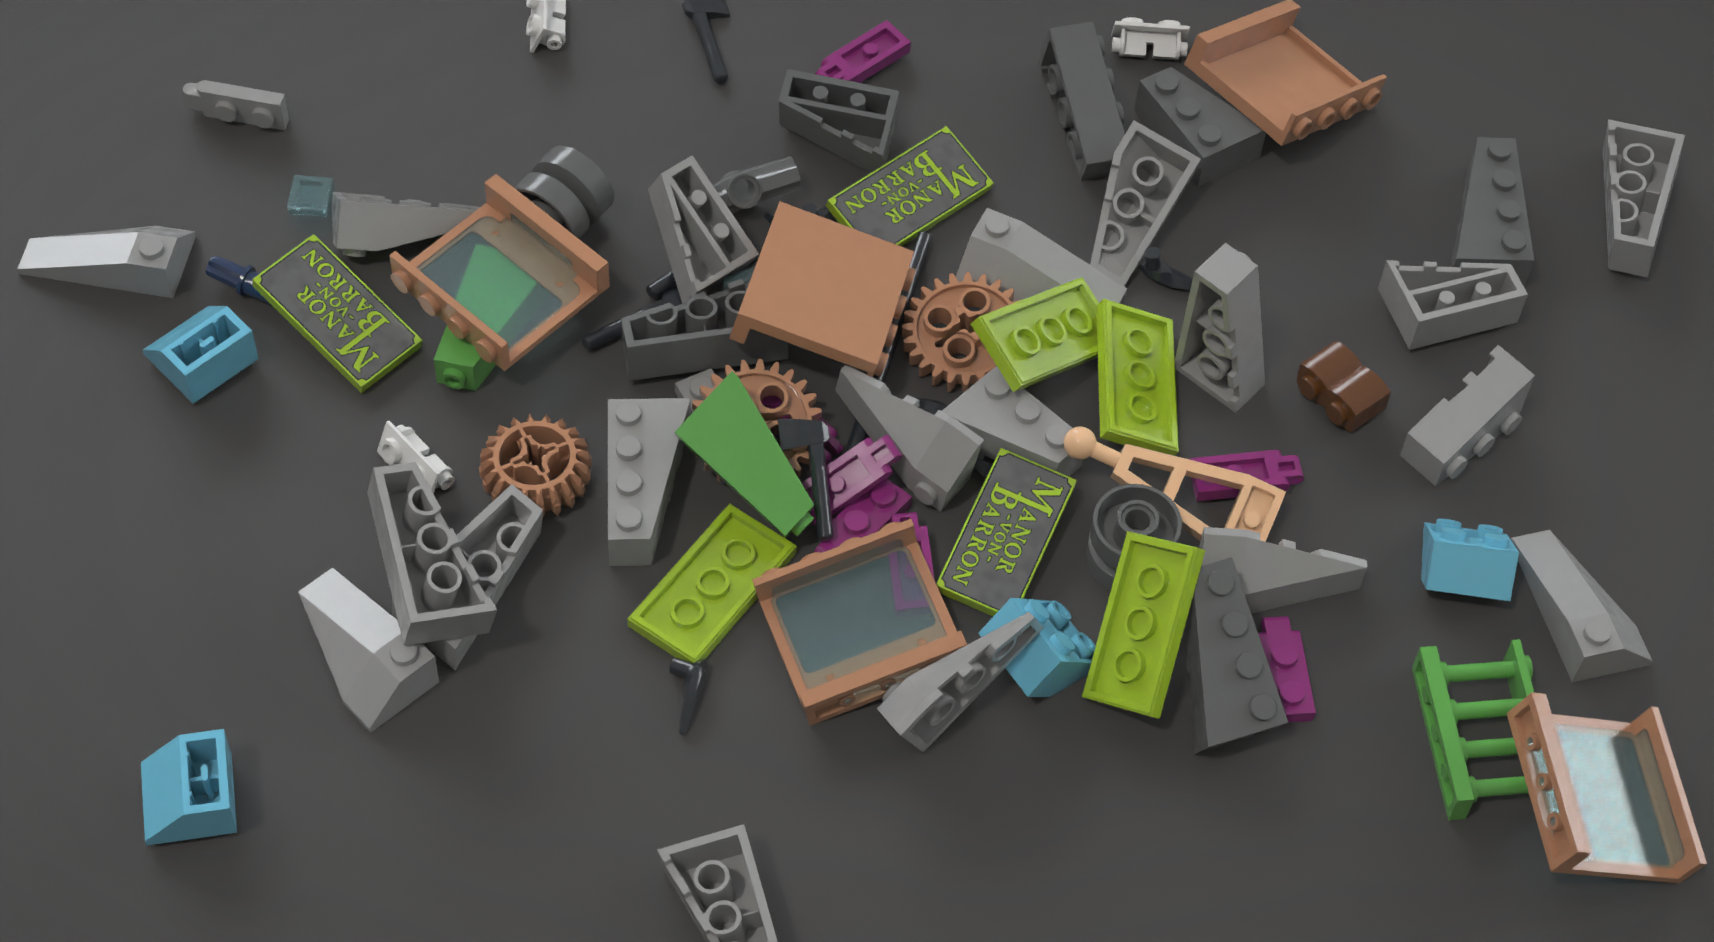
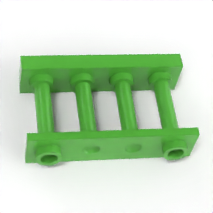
(1443, 713)

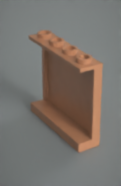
(1279, 74)
(826, 289)

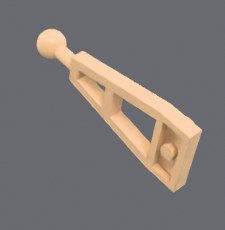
(1254, 506)

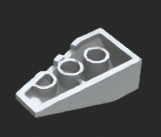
(1140, 194)
(1280, 573)
(366, 650)

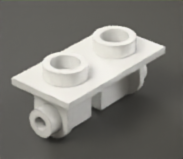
(545, 28)
(1164, 37)
(403, 446)

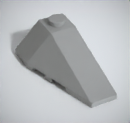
(376, 224)
(121, 259)
(1027, 260)
(935, 448)
(1581, 617)
(940, 692)

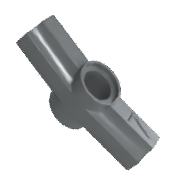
(763, 183)

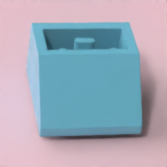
(204, 351)
(1468, 560)
(1055, 656)
(189, 789)

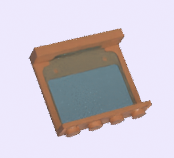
(503, 276)
(856, 619)
(1606, 794)

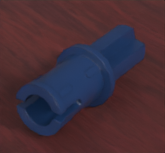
(234, 276)

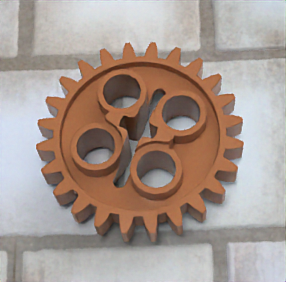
(949, 306)
(766, 383)

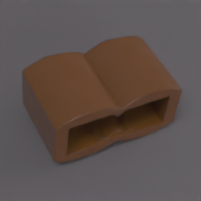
(1343, 386)

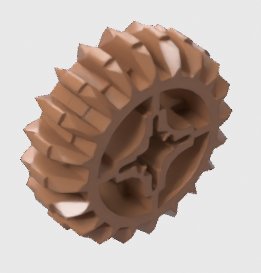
(548, 449)

